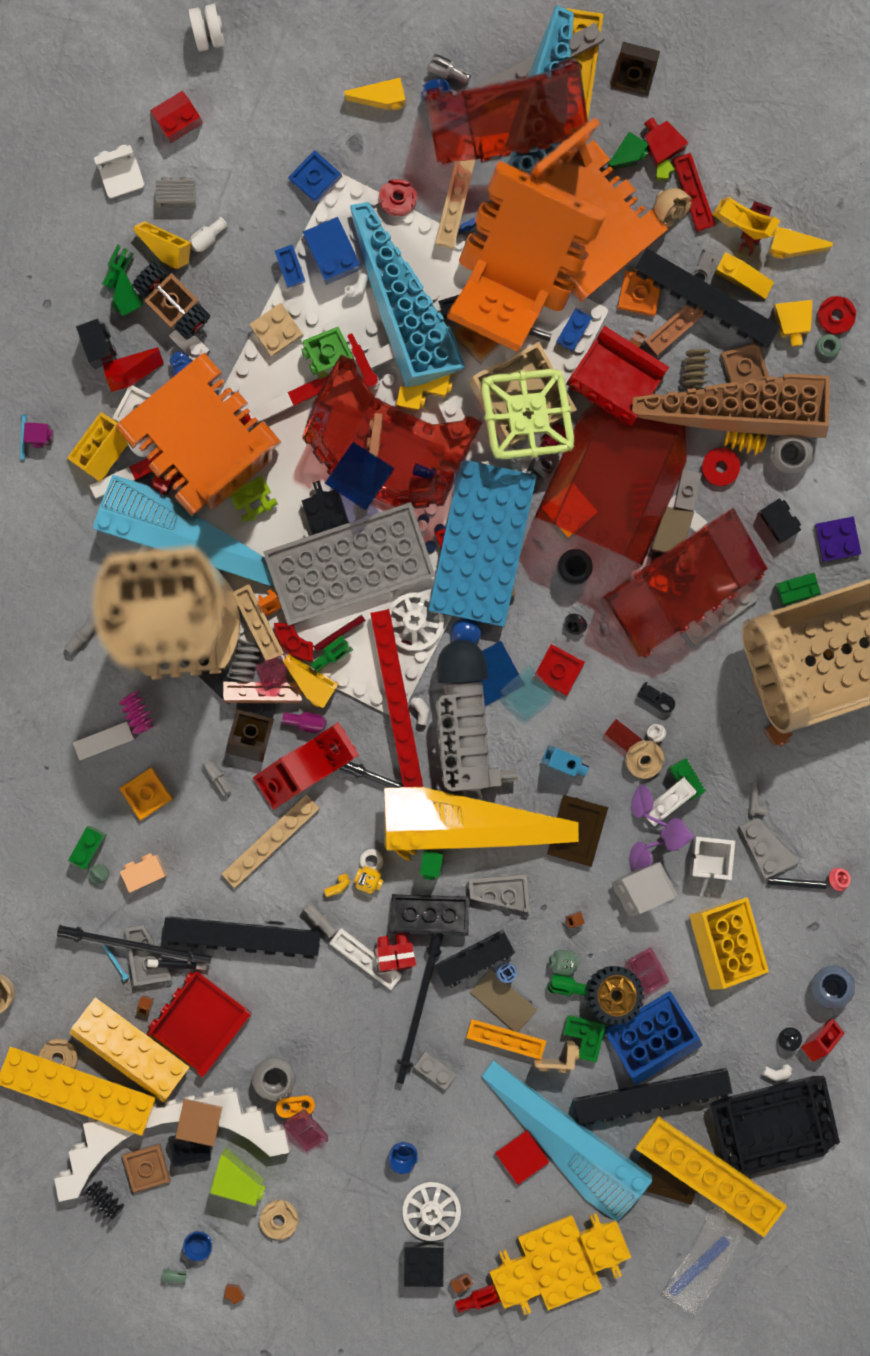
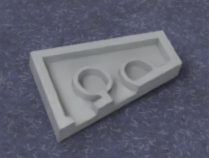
(138, 959)

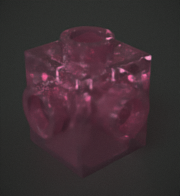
(271, 673)

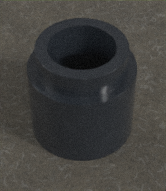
(567, 578)

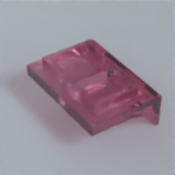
(642, 962)
(310, 1137)

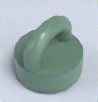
(99, 873)

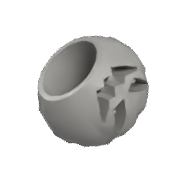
(803, 455)
(277, 1090)

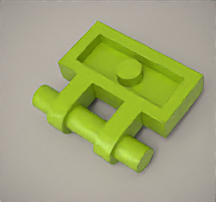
(250, 493)

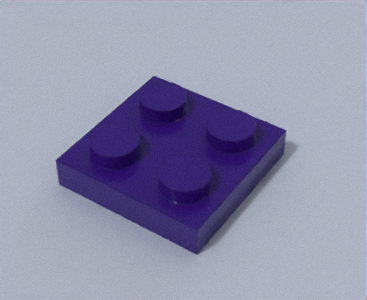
(838, 539)

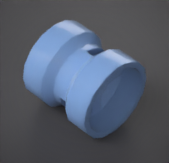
(503, 971)

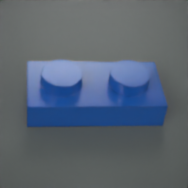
(290, 266)
(574, 329)

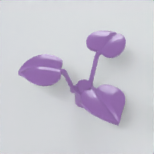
(674, 834)

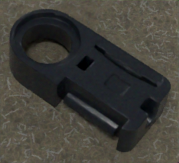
(653, 697)

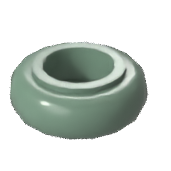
(828, 354)

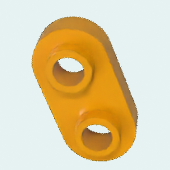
(295, 1104)

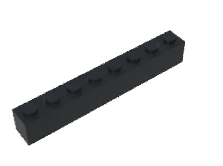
(706, 298)
(241, 935)
(652, 1095)

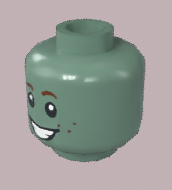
(563, 962)

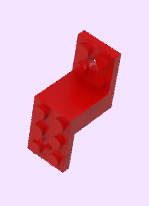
(305, 766)

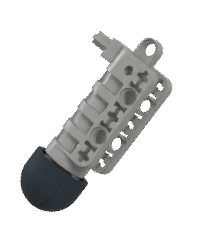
(462, 666)

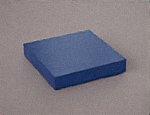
(315, 176)

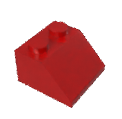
(176, 116)

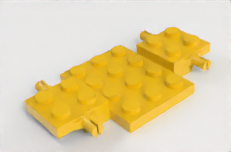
(560, 1262)

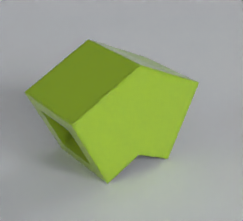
(663, 171)

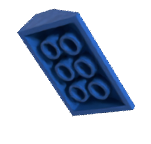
(653, 1038)

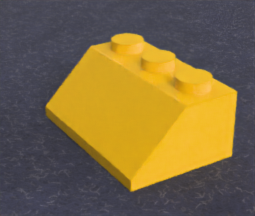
(98, 447)

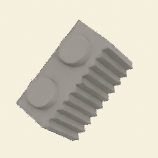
(176, 192)

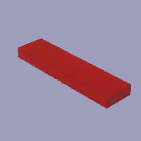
(691, 184)

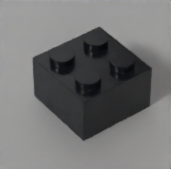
(95, 342)
(423, 1264)

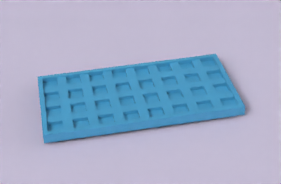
(482, 543)

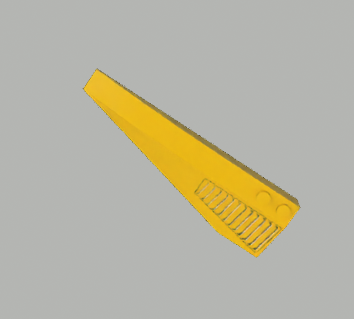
(445, 820)

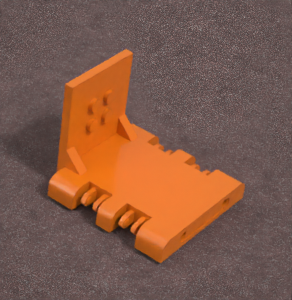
(623, 234)
(522, 255)
(200, 436)

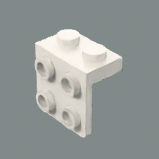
(119, 171)

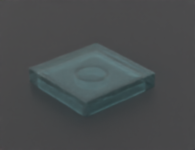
(527, 692)

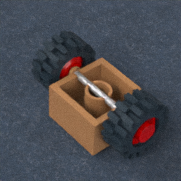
(171, 300)

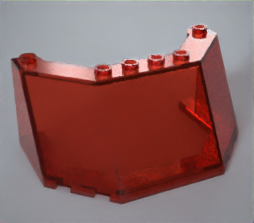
(507, 115)
(343, 416)
(685, 584)

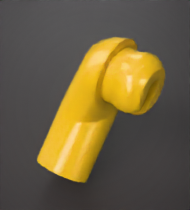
(338, 888)

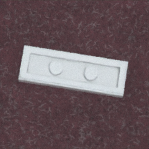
(103, 741)
(671, 800)

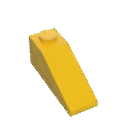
(381, 95)
(792, 244)
(165, 245)
(743, 276)
(314, 685)

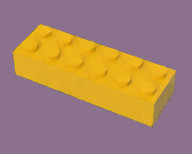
(129, 1050)

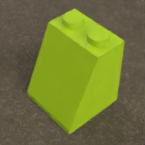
(237, 1180)

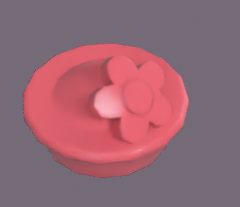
(839, 879)

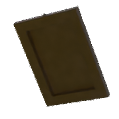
(591, 821)
(665, 1183)

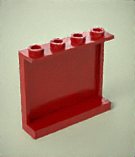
(615, 373)
(199, 1022)

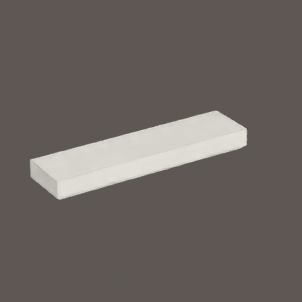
(363, 957)

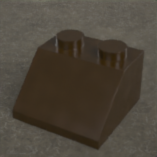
(635, 68)
(249, 735)

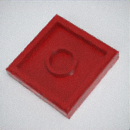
(559, 669)
(522, 1157)

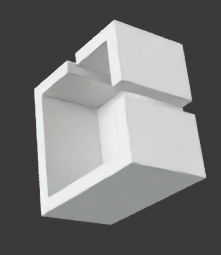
(712, 857)

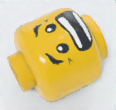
(368, 880)

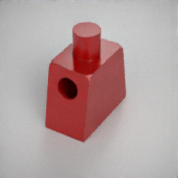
(663, 141)

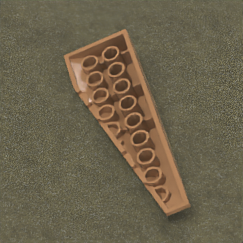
(769, 406)

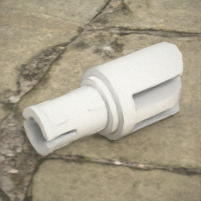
(206, 235)

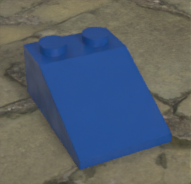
(332, 250)

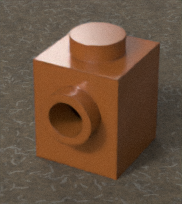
(775, 736)

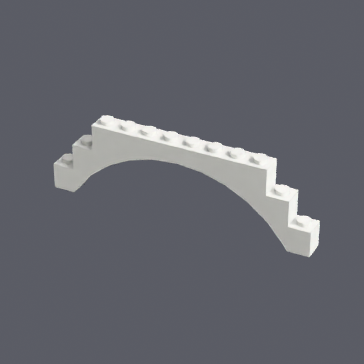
(104, 1137)

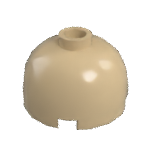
(671, 204)

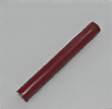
(342, 631)

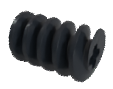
(103, 1200)

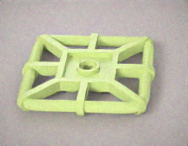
(538, 421)

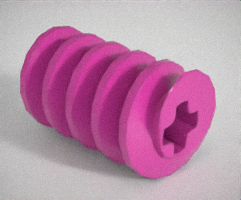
(136, 713)

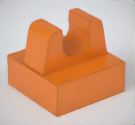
(269, 603)

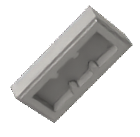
(688, 490)

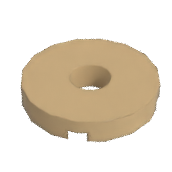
(641, 749)
(61, 1046)
(276, 1231)

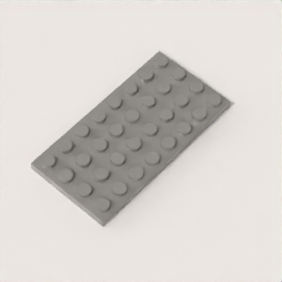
(349, 563)

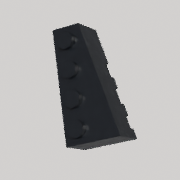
(475, 958)

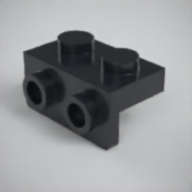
(188, 1152)

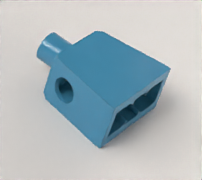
(558, 760)

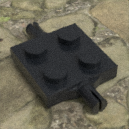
(324, 510)

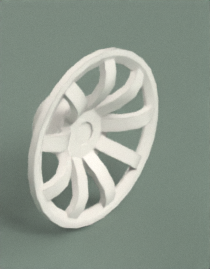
(415, 621)
(431, 1211)

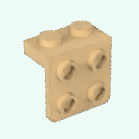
(571, 1055)

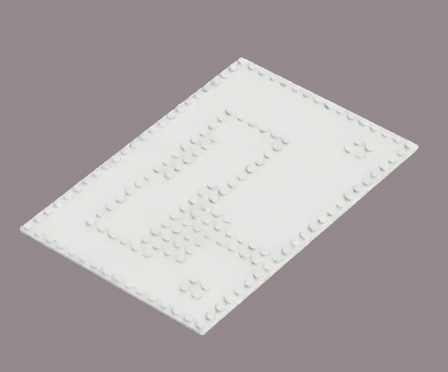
(295, 467)

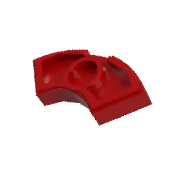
(293, 643)

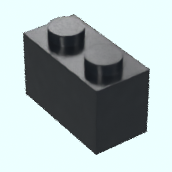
(780, 521)

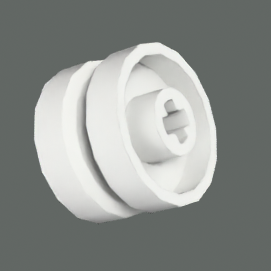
(207, 27)

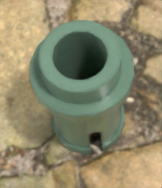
(174, 1276)

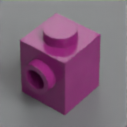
(38, 434)

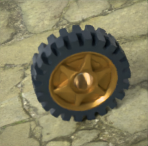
(601, 989)

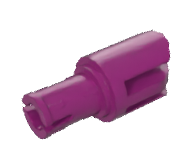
(306, 721)

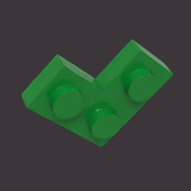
(591, 1035)

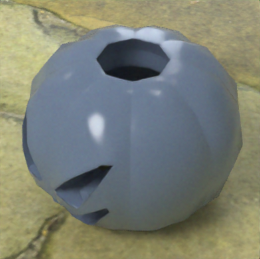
(844, 982)

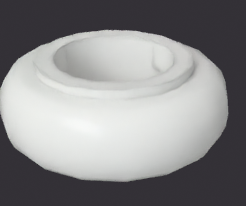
(376, 853)

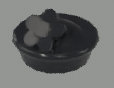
(575, 624)
(790, 1039)

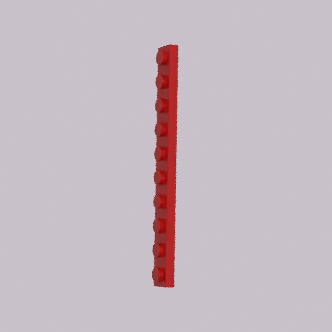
(396, 698)

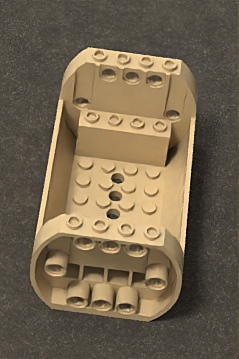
(166, 610)
(783, 638)

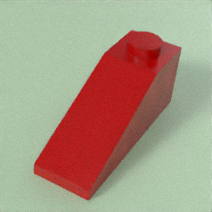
(132, 368)

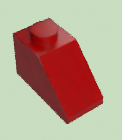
(822, 1040)

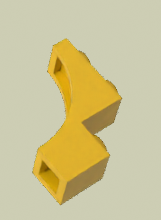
(751, 222)
(412, 397)

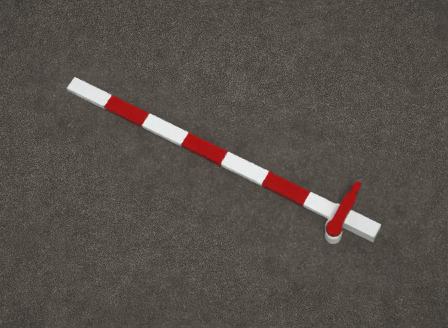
(364, 364)

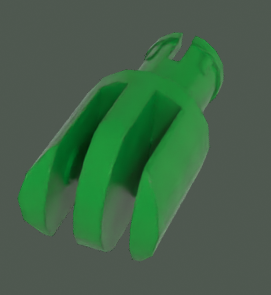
(114, 268)
(332, 653)
(565, 986)

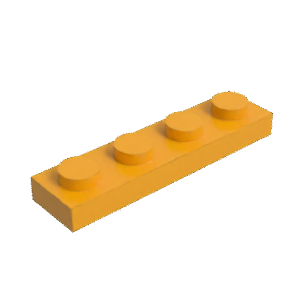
(506, 1039)

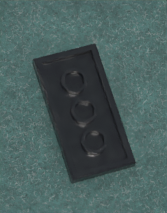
(430, 915)

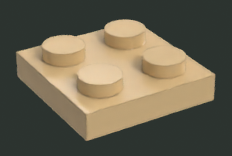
(276, 329)

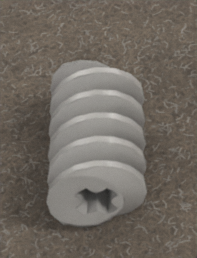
(245, 661)

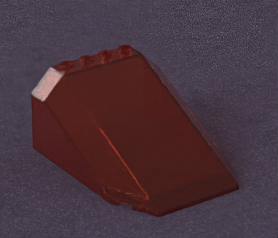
(616, 481)

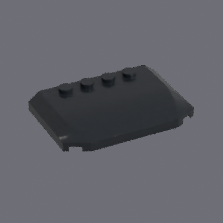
(776, 1125)

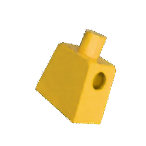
(794, 320)

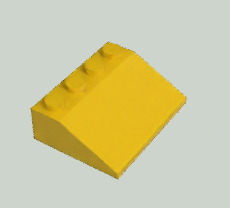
(728, 943)

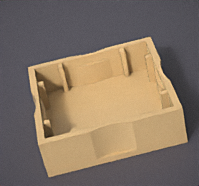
(529, 359)

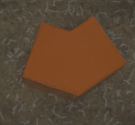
(638, 338)
(574, 919)
(145, 1005)
(461, 1282)
(234, 1293)

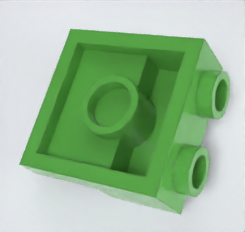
(325, 350)

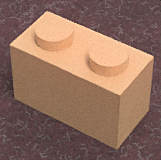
(143, 873)

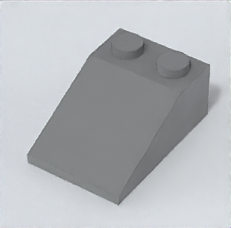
(644, 889)

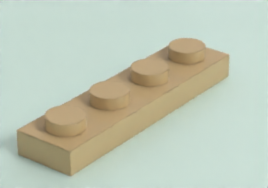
(258, 623)

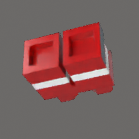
(394, 956)

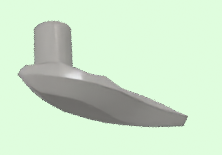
(754, 803)

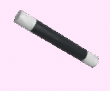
(175, 964)

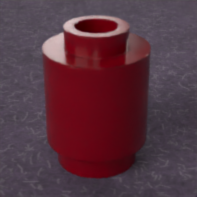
(549, 441)

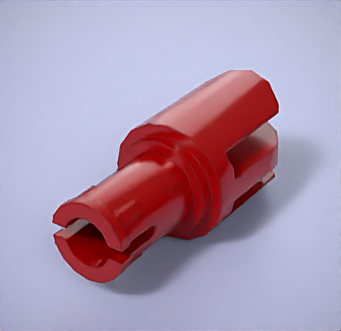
(479, 1299)

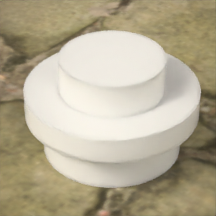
(656, 733)

